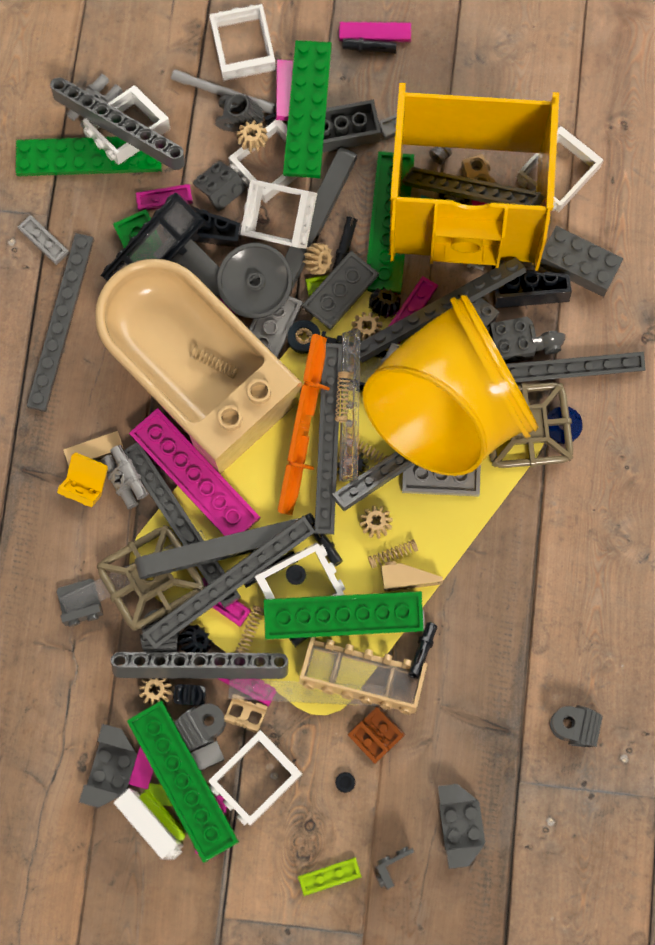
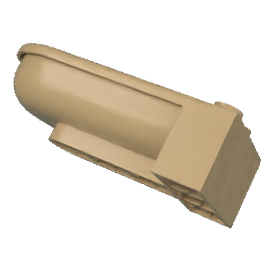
(153, 320)

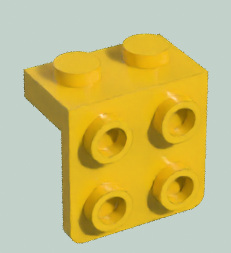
(84, 480)

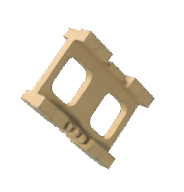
(243, 721)

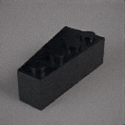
(222, 230)
(533, 289)

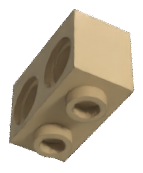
(482, 174)

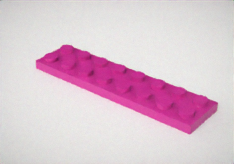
(194, 474)

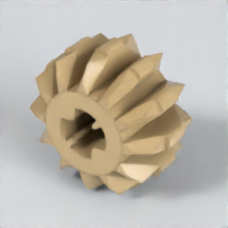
(245, 136)
(318, 258)
(366, 321)
(368, 522)
(151, 696)

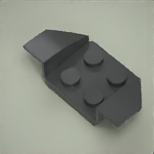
(110, 768)
(460, 825)

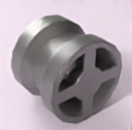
(439, 154)

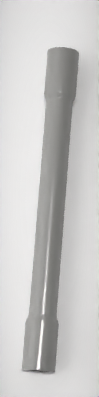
(187, 79)

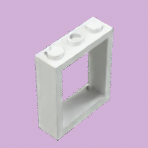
(247, 67)
(121, 103)
(576, 148)
(235, 164)
(303, 219)
(320, 552)
(230, 803)
(148, 825)

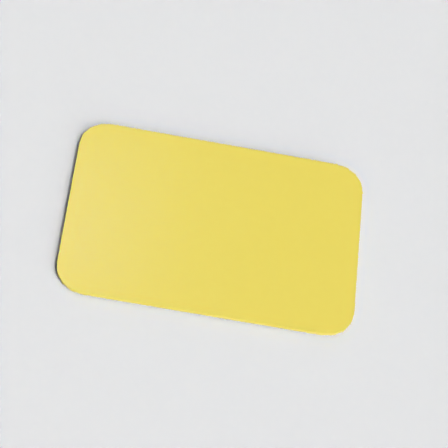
(438, 524)

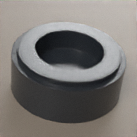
(295, 574)
(345, 782)

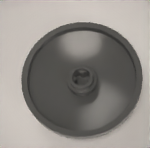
(255, 280)

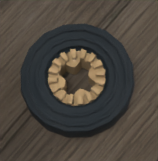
(297, 330)

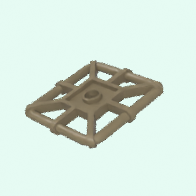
(542, 433)
(145, 588)

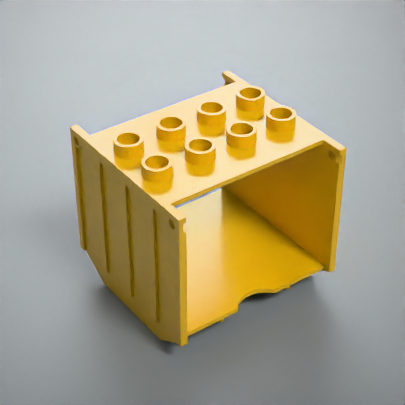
(467, 232)

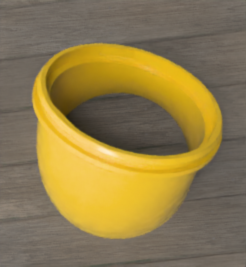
(447, 395)

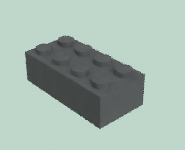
(351, 126)
(581, 260)

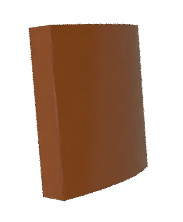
(376, 734)

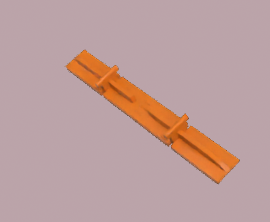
(300, 436)

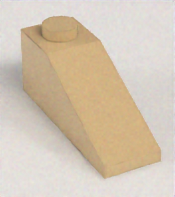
(403, 577)

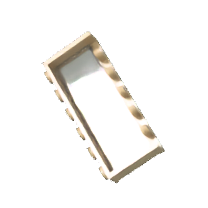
(361, 676)

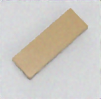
(96, 447)

